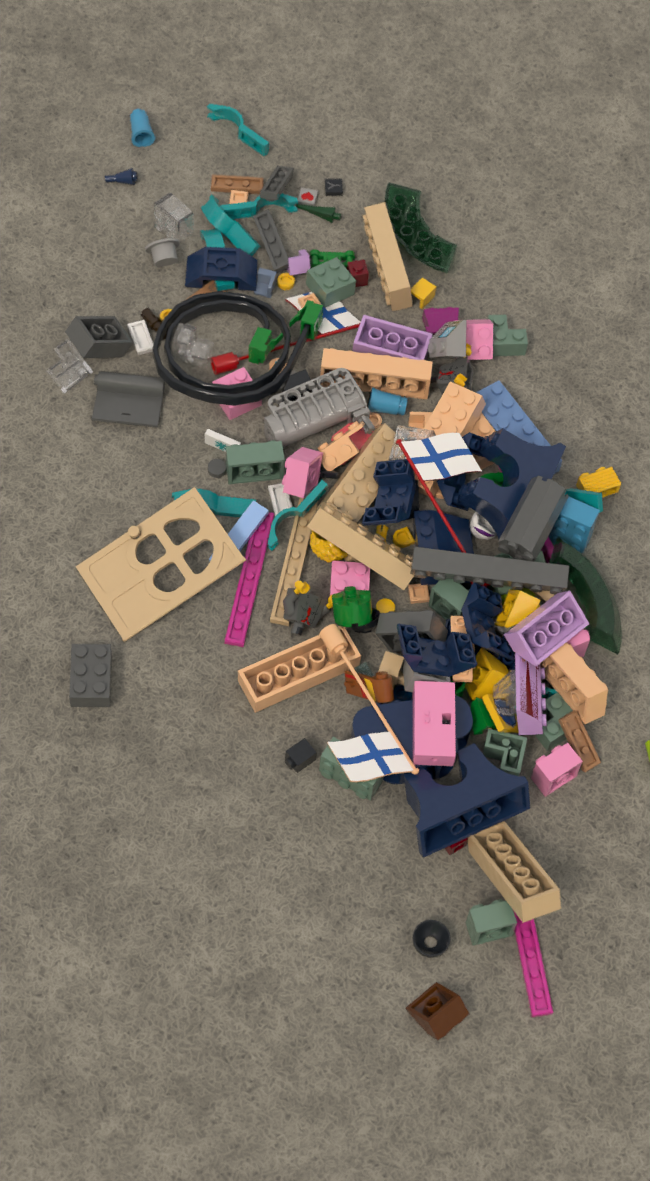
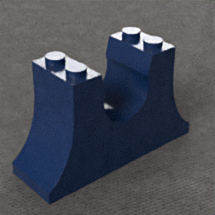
(519, 464)
(463, 809)

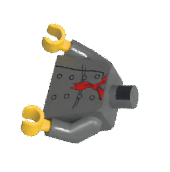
(458, 372)
(304, 608)

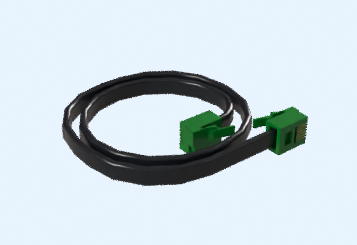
(261, 344)

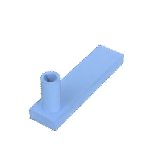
(247, 525)

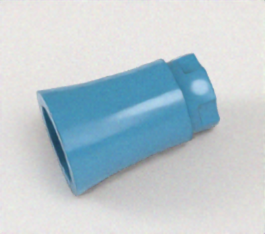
(141, 130)
(386, 402)

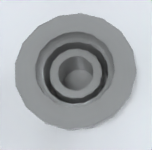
(163, 251)

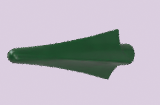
(325, 213)

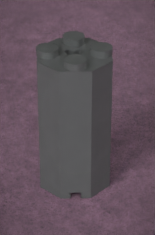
(533, 519)

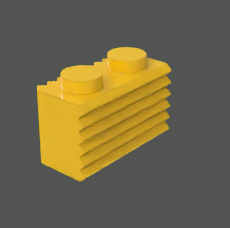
(601, 481)

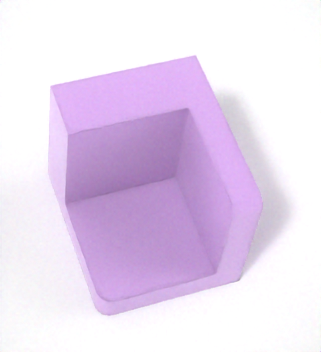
(299, 264)

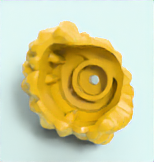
(324, 549)

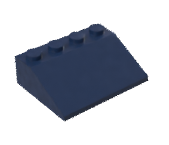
(433, 534)

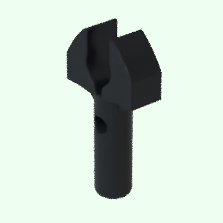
(328, 474)

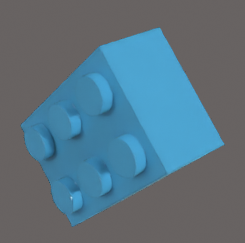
(575, 523)

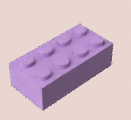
(391, 339)

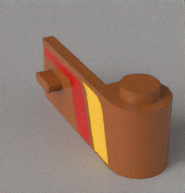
(378, 686)

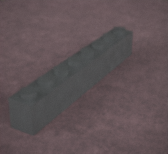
(489, 570)

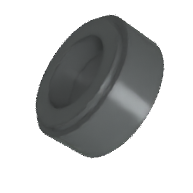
(217, 468)

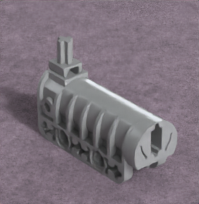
(317, 409)

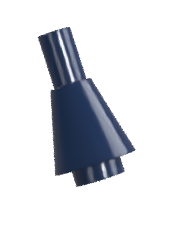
(126, 177)

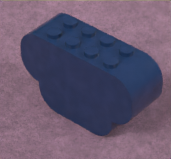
(400, 718)

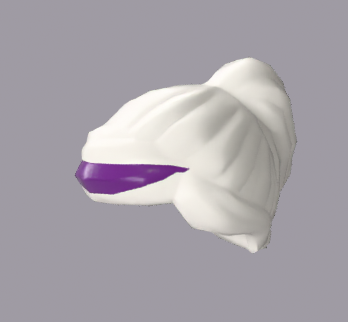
(481, 528)

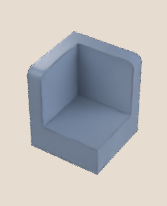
(265, 283)

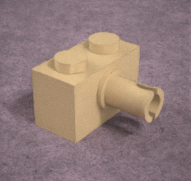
(392, 664)

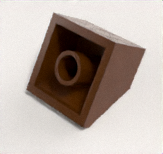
(438, 1010)

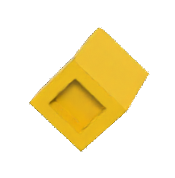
(423, 291)

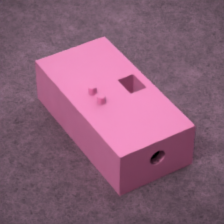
(434, 723)

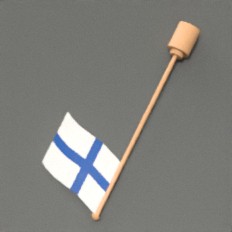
(370, 754)

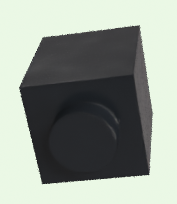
(300, 755)

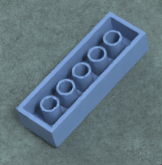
(505, 413)

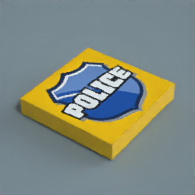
(501, 714)

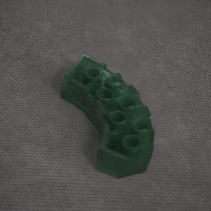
(412, 230)
(593, 592)

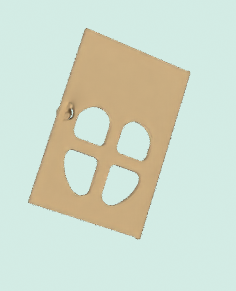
(127, 586)

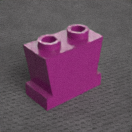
(436, 317)

